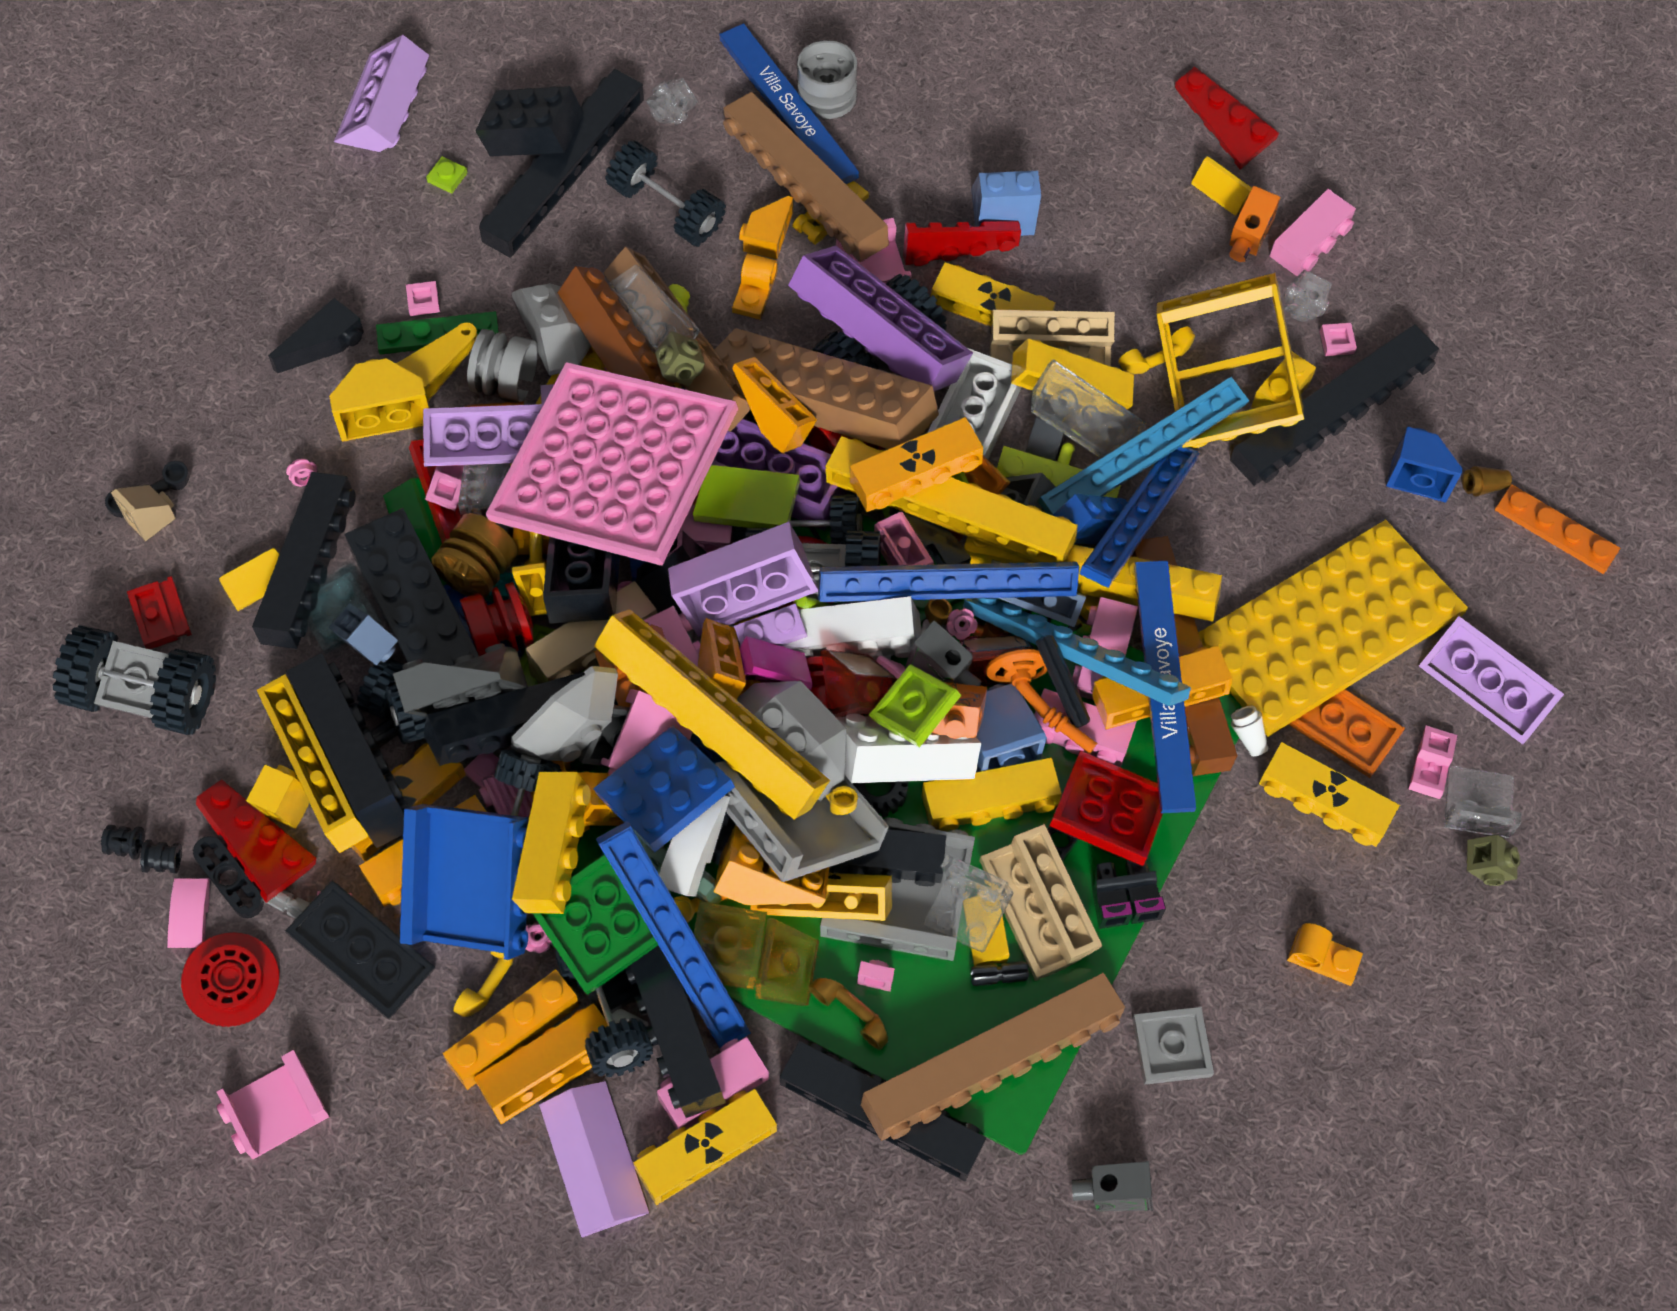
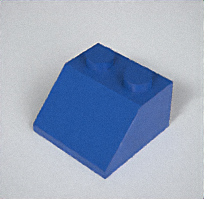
(1423, 466)

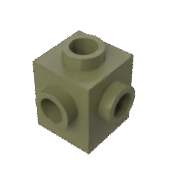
(680, 359)
(1492, 859)

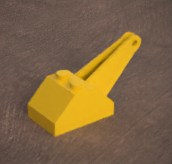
(391, 396)

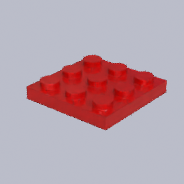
(1109, 808)

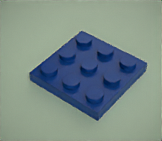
(664, 788)

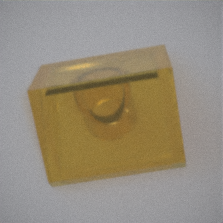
(786, 964)

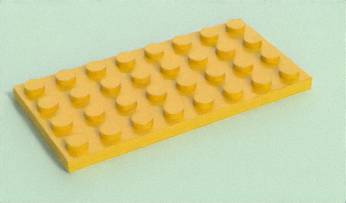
(1331, 625)

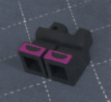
(1127, 896)

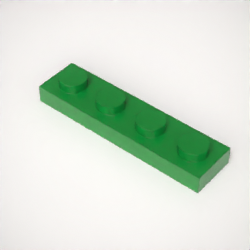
(417, 334)

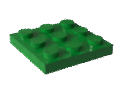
(599, 927)

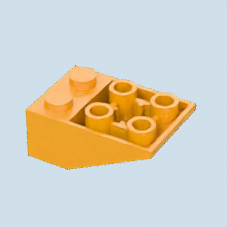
(751, 881)

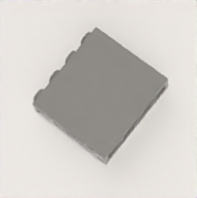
(809, 841)
(905, 925)

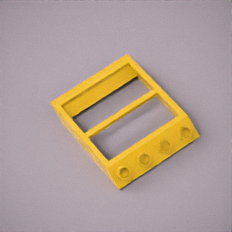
(1253, 420)

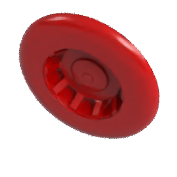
(229, 979)

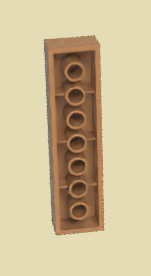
(839, 392)

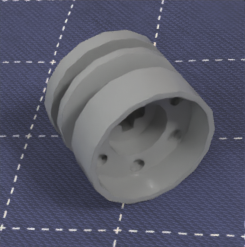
(827, 78)
(501, 364)

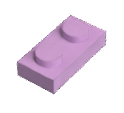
(775, 627)

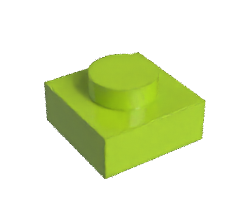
(446, 174)

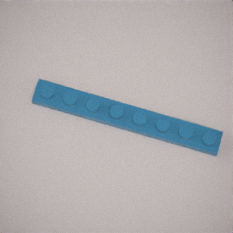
(1149, 445)
(1083, 651)

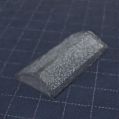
(651, 308)
(1083, 411)

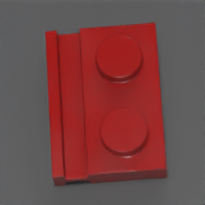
(158, 613)

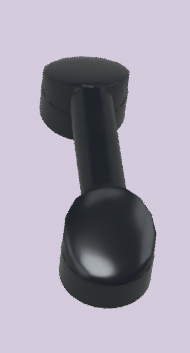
(174, 477)

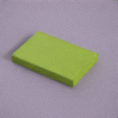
(746, 497)

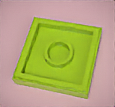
(915, 705)

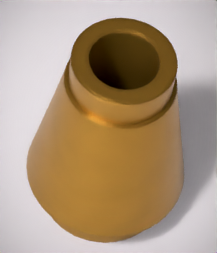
(1485, 480)

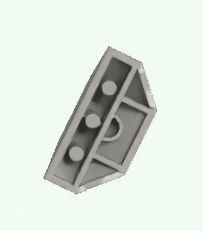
(551, 326)
(570, 717)
(803, 724)

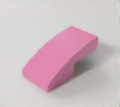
(445, 486)
(1432, 762)
(188, 912)

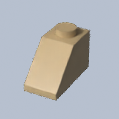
(144, 509)

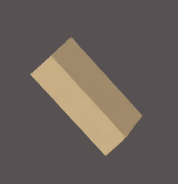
(1075, 331)
(1045, 905)

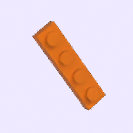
(1557, 529)

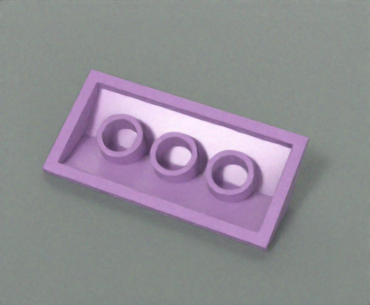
(476, 434)
(1493, 678)
(593, 1158)

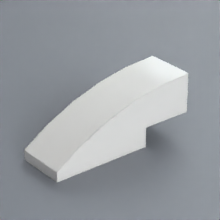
(692, 850)

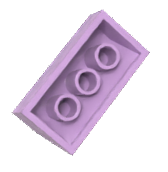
(383, 96)
(743, 578)

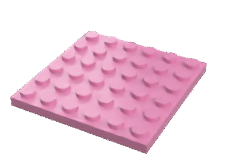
(613, 463)

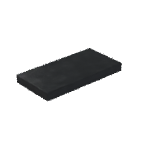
(360, 949)

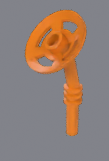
(1019, 673)

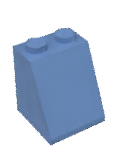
(1007, 198)
(1008, 730)

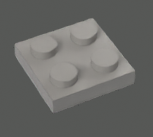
(1172, 1045)

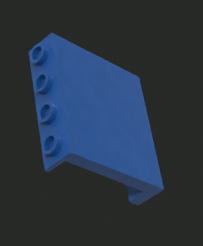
(462, 879)

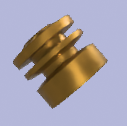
(474, 555)

